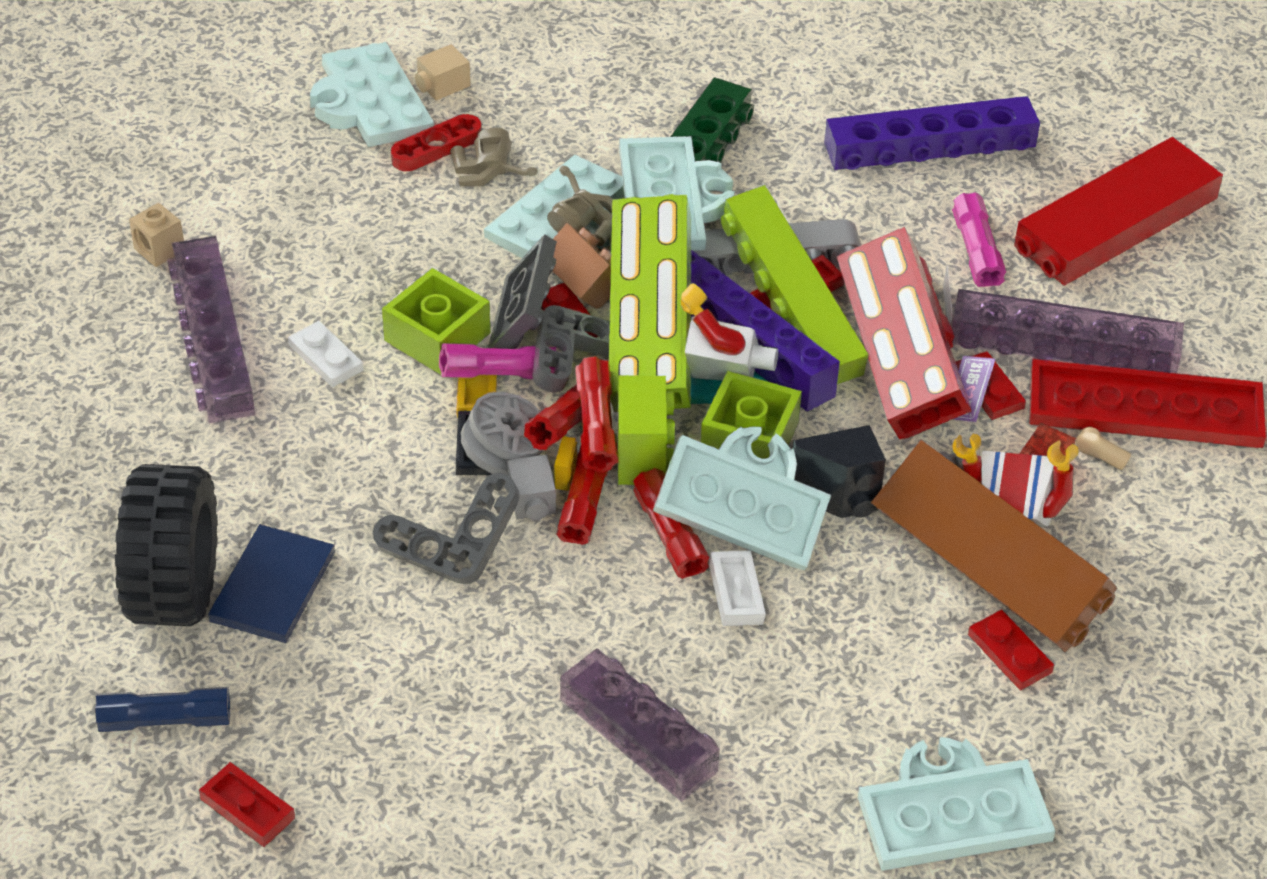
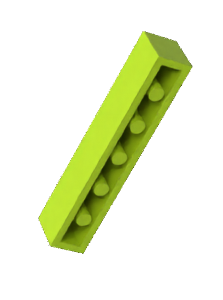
(790, 277)

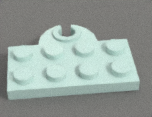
(369, 93)
(668, 167)
(527, 220)
(744, 496)
(953, 807)

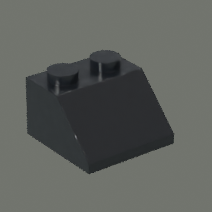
(845, 466)

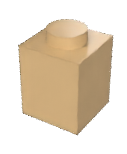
(442, 72)

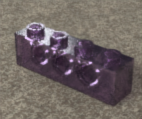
(615, 705)

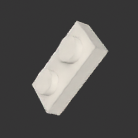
(325, 353)
(736, 588)

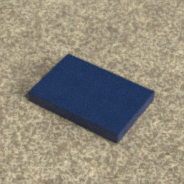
(272, 583)

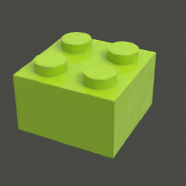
(435, 313)
(751, 403)
(644, 426)

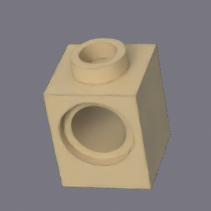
(155, 232)

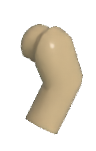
(1094, 445)

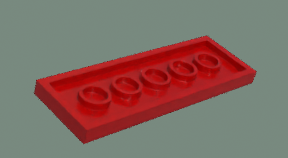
(1147, 403)

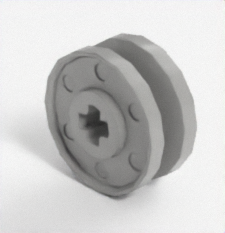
(497, 431)

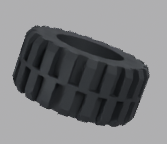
(166, 545)

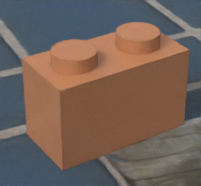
(583, 265)

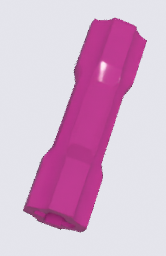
(984, 258)
(471, 361)

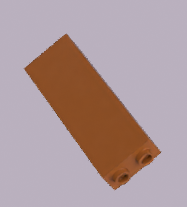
(996, 546)

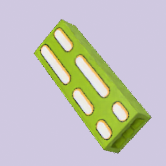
(646, 290)

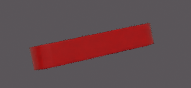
(407, 155)

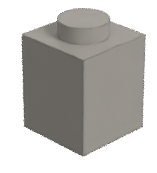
(535, 487)

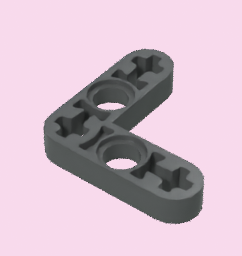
(558, 330)
(463, 544)

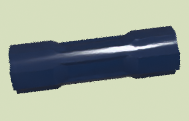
(129, 710)

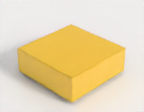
(565, 463)

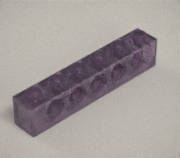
(212, 329)
(1066, 332)

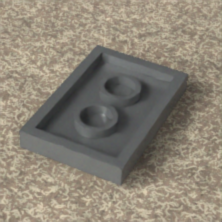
(523, 296)

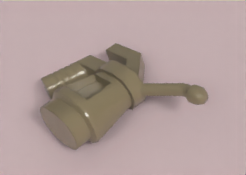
(491, 153)
(582, 209)

